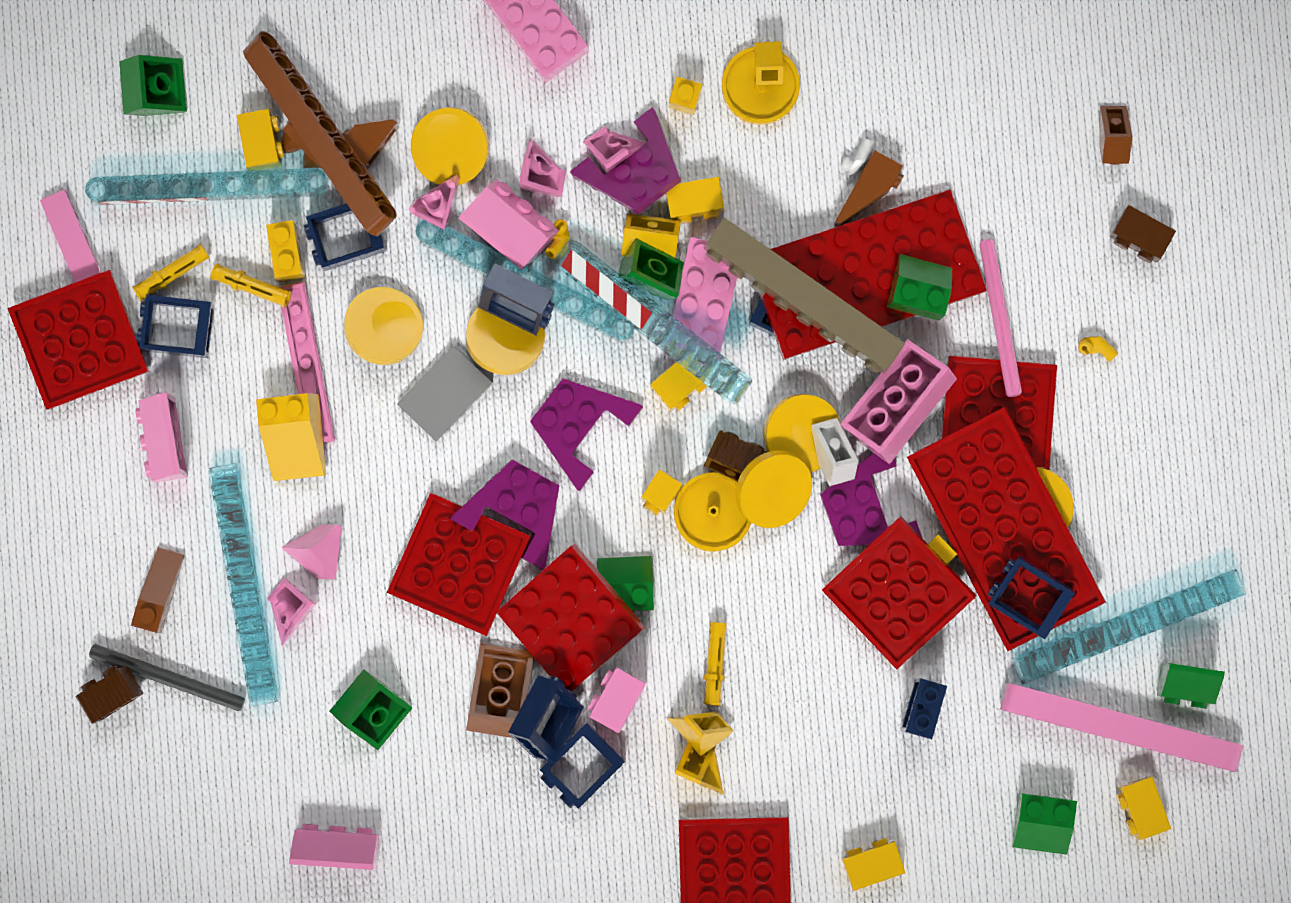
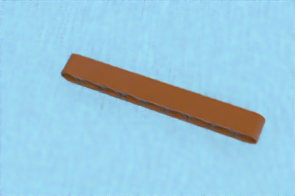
(320, 133)

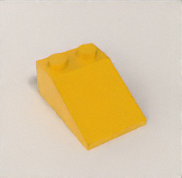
(292, 435)

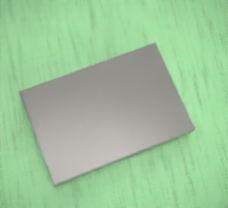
(444, 393)

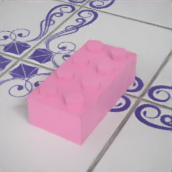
(540, 33)
(705, 295)
(898, 402)
(616, 699)

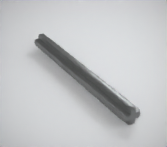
(167, 677)

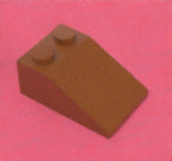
(498, 689)

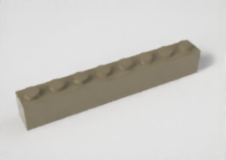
(803, 296)

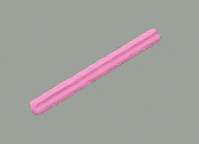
(1000, 318)

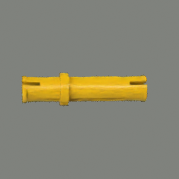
(169, 273)
(240, 281)
(715, 659)

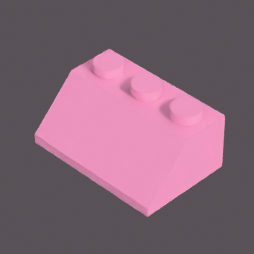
(509, 224)
(161, 438)
(335, 847)

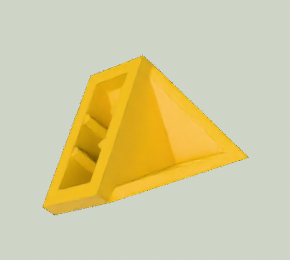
(702, 730)
(700, 769)

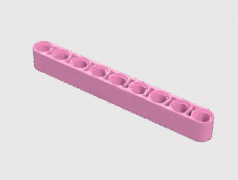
(1121, 727)

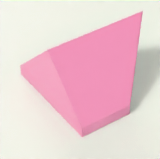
(611, 147)
(541, 173)
(437, 204)
(317, 550)
(289, 608)

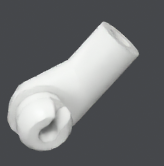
(861, 157)

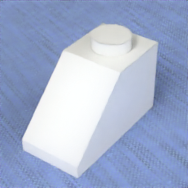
(834, 452)

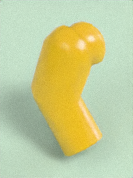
(559, 240)
(1097, 344)

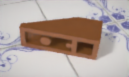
(873, 184)
(158, 591)

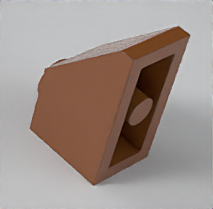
(1114, 135)
(370, 139)

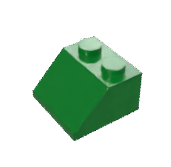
(152, 85)
(652, 270)
(920, 288)
(630, 579)
(1189, 684)
(370, 709)
(1044, 823)

